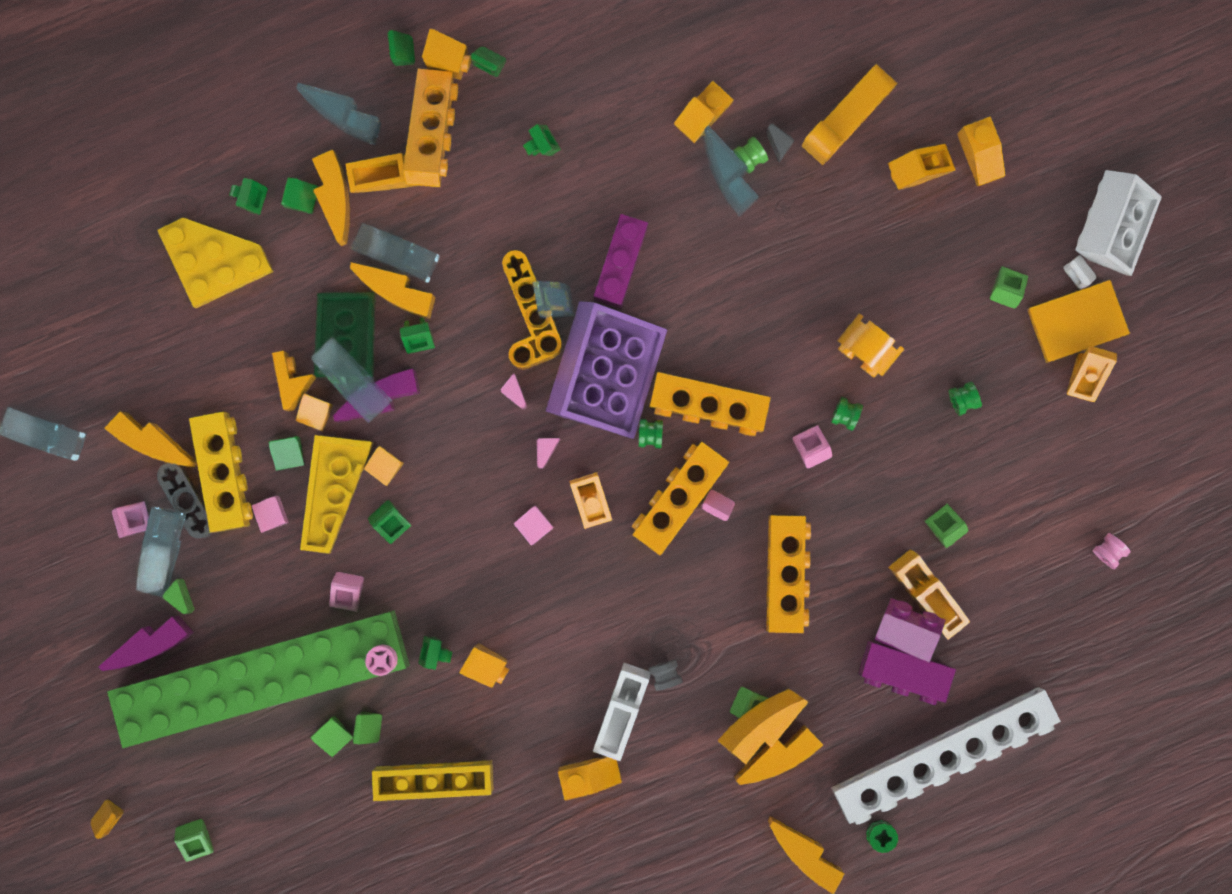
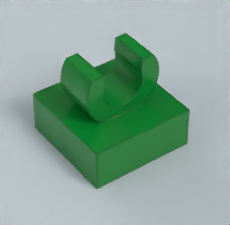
(542, 141)
(249, 195)
(417, 337)
(432, 653)

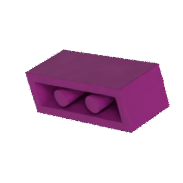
(620, 261)
(906, 673)

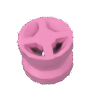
(1111, 551)
(377, 663)

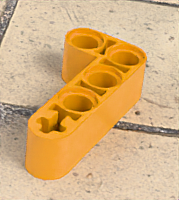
(849, 114)
(527, 307)

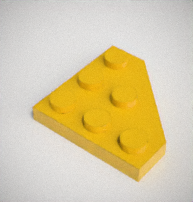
(212, 260)

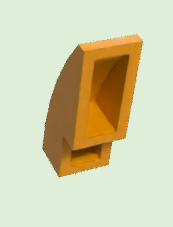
(377, 173)
(333, 194)
(396, 290)
(148, 440)
(928, 592)
(762, 724)
(780, 757)
(807, 855)

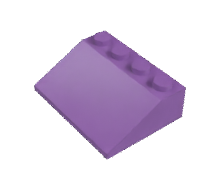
(606, 369)

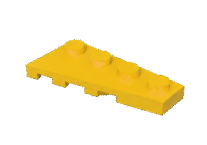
(332, 482)

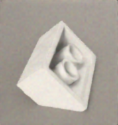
(1118, 221)

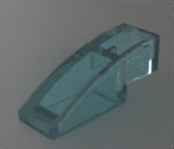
(342, 113)
(728, 172)
(395, 252)
(553, 299)
(351, 380)
(42, 434)
(159, 550)

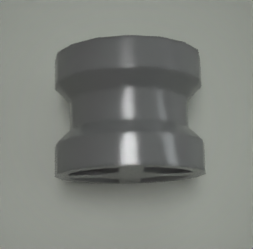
(665, 675)

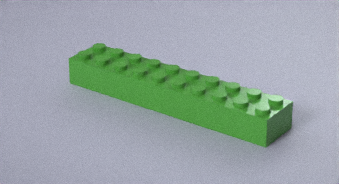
(253, 680)

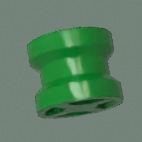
(965, 398)
(846, 413)
(650, 433)
(877, 832)

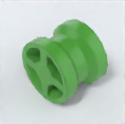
(751, 154)

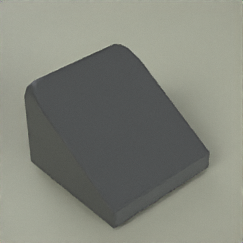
(779, 141)

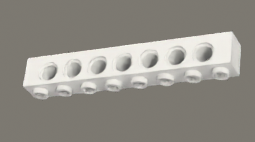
(1042, 720)

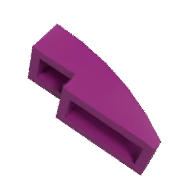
(395, 386)
(148, 644)

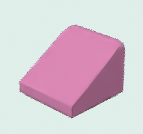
(513, 392)
(812, 446)
(545, 449)
(718, 505)
(270, 513)
(130, 519)
(533, 525)
(346, 591)

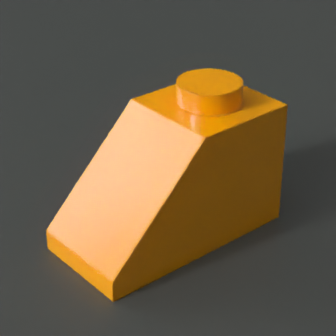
(446, 54)
(982, 150)
(921, 166)
(485, 666)
(588, 777)

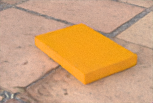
(1078, 321)

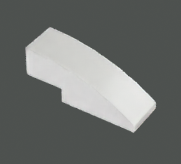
(622, 711)

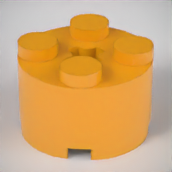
(870, 346)

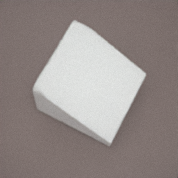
(1080, 272)

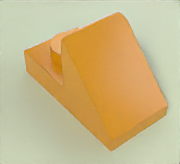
(703, 111)
(1091, 373)
(290, 388)
(590, 500)

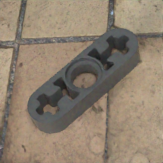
(181, 478)

